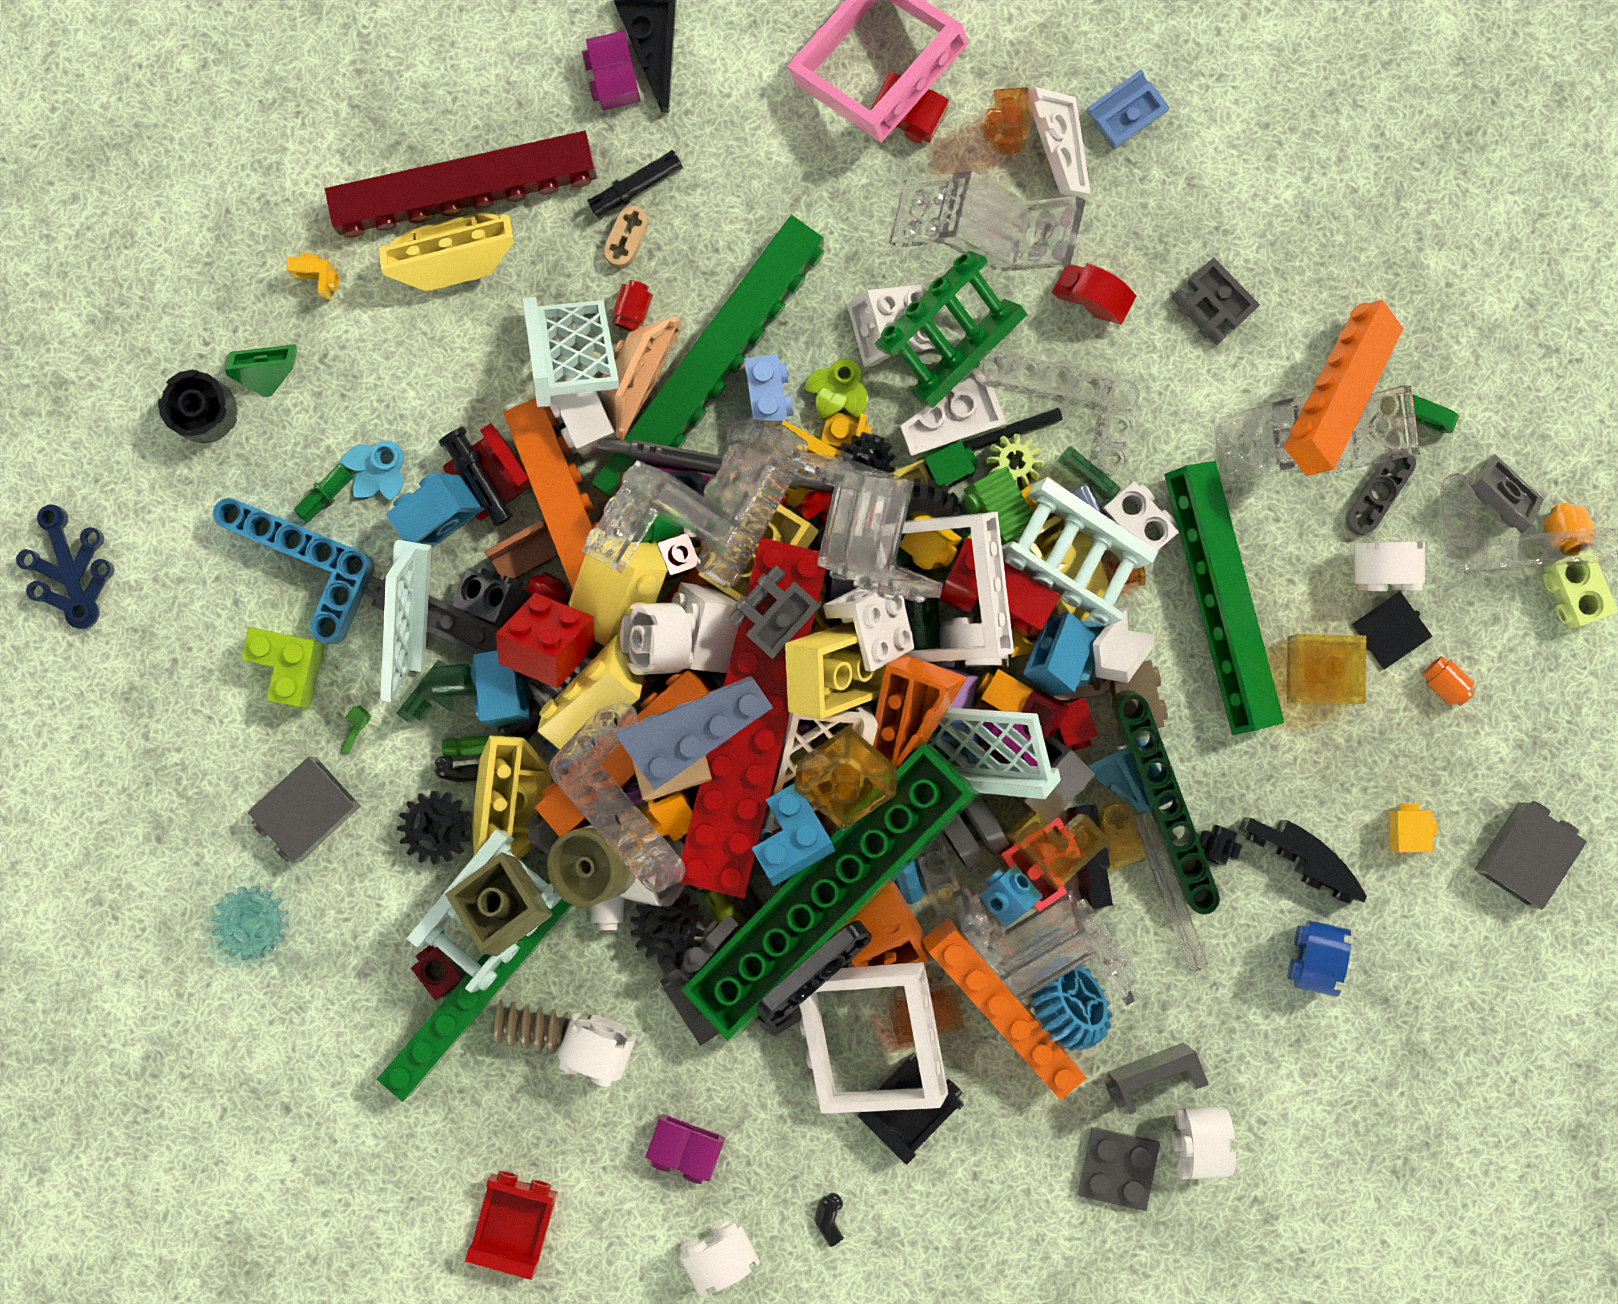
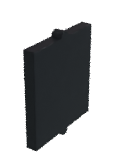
(1392, 630)

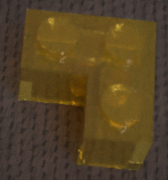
(1057, 854)

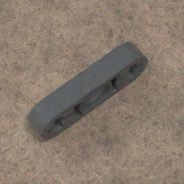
(1374, 516)

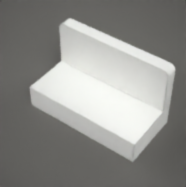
(1120, 651)

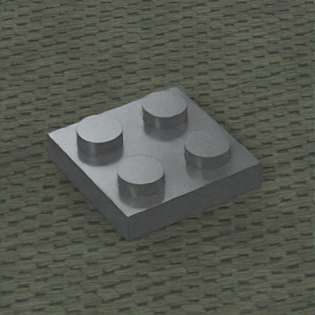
(1507, 494)
(1118, 1168)

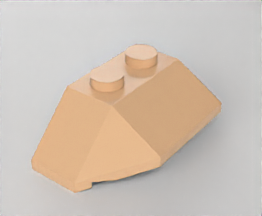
(638, 367)

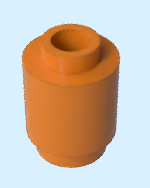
(1449, 681)

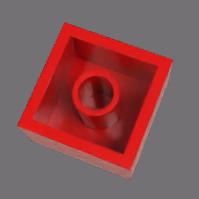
(545, 640)

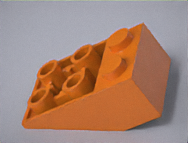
(893, 930)

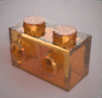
(1008, 120)
(945, 1009)

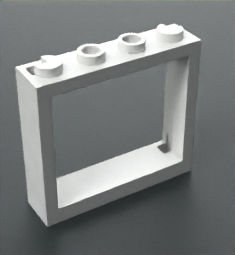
(990, 585)
(925, 1035)

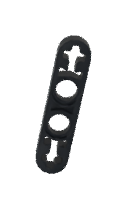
(814, 972)

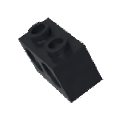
(488, 597)

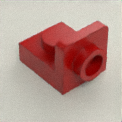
(815, 503)

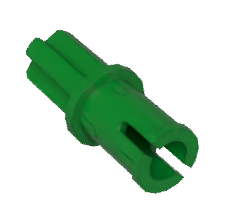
(323, 493)

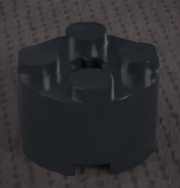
(181, 401)

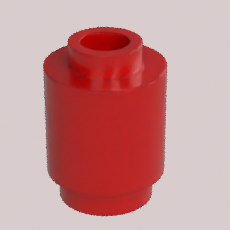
(631, 305)

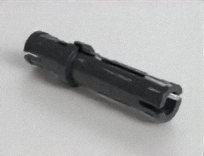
(629, 187)

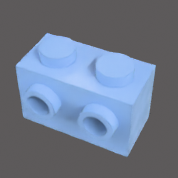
(766, 389)

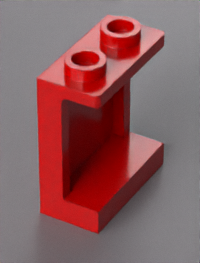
(512, 1225)

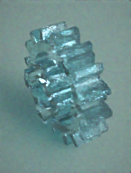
(245, 910)

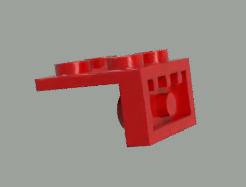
(499, 464)

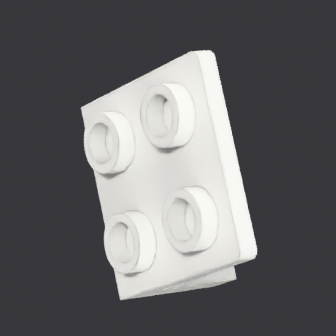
(876, 311)
(879, 625)

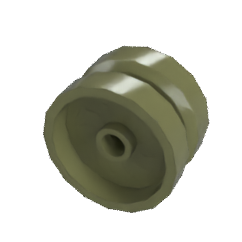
(587, 868)

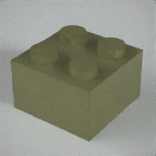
(498, 904)

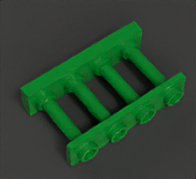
(978, 339)

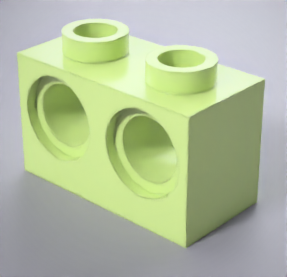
(1588, 584)

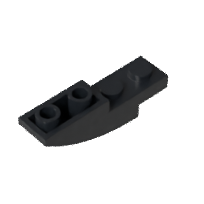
(1316, 860)

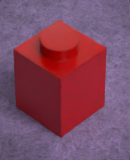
(1077, 726)

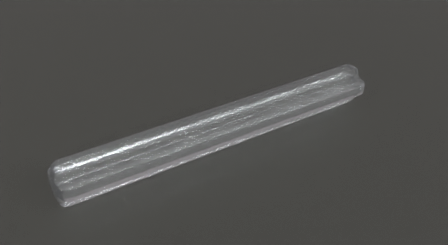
(1170, 891)

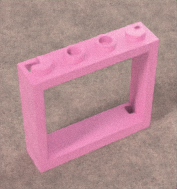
(906, 90)

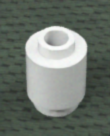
(608, 913)

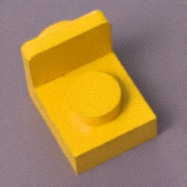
(841, 427)

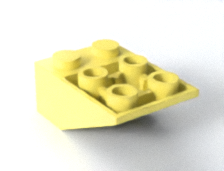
(1070, 564)

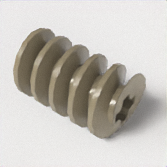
(529, 1027)

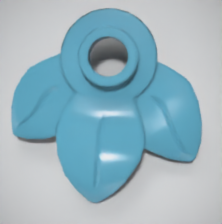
(372, 473)

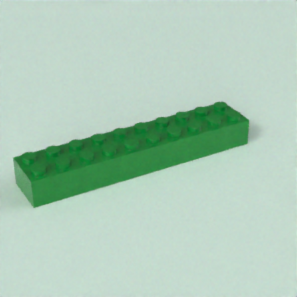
(829, 892)

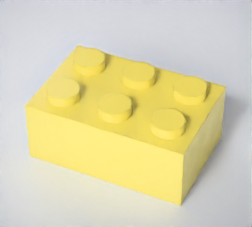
(829, 673)

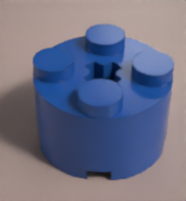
(1321, 957)

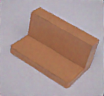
(523, 551)

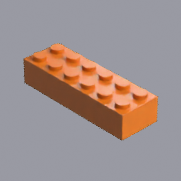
(682, 687)

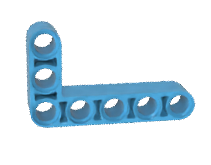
(307, 551)

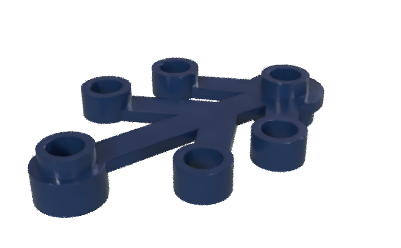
(69, 571)

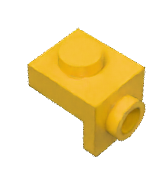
(311, 267)

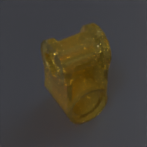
(1125, 844)

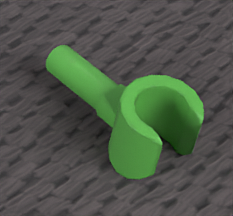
(359, 719)

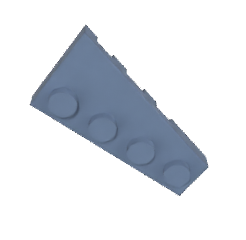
(681, 736)

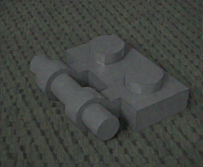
(1222, 294)
(782, 619)
(715, 938)

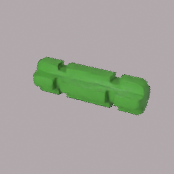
(465, 746)

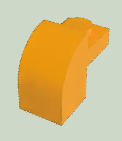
(669, 814)

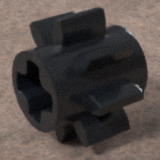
(1220, 845)

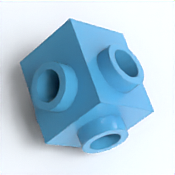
(1009, 895)

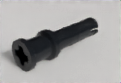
(468, 463)

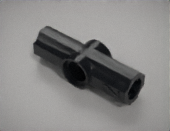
(1093, 876)

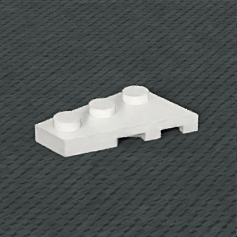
(1061, 136)
(960, 416)

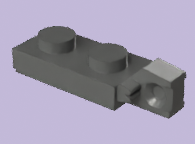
(694, 1019)

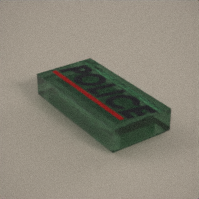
(1089, 474)

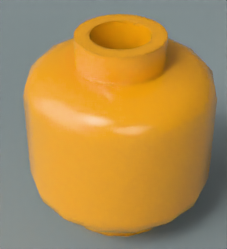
(1568, 518)

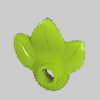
(838, 393)

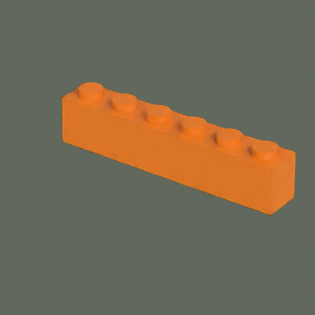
(1343, 388)
(553, 481)
(1003, 1009)

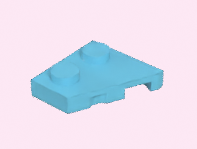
(1120, 777)

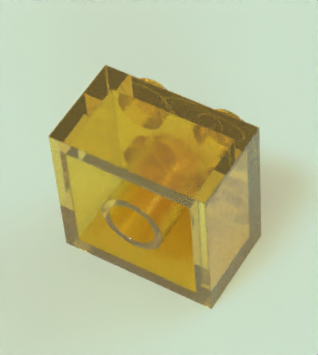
(1326, 669)
(845, 778)

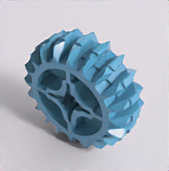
(1073, 1010)

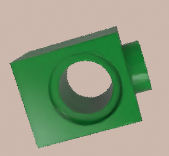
(951, 464)

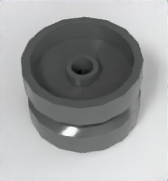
(970, 826)

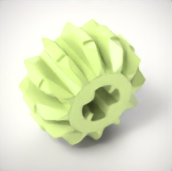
(1016, 449)

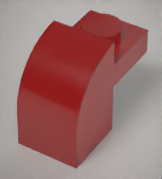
(1097, 290)
(961, 583)

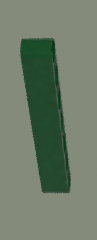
(1175, 815)

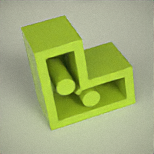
(294, 664)

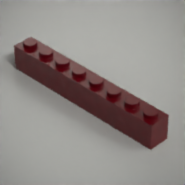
(461, 184)

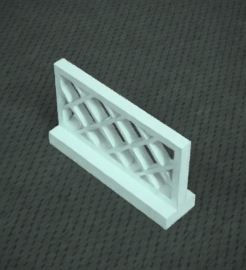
(543, 362)
(405, 615)
(988, 774)

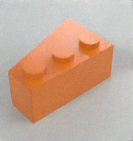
(912, 705)

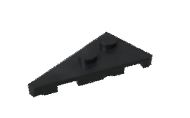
(652, 34)

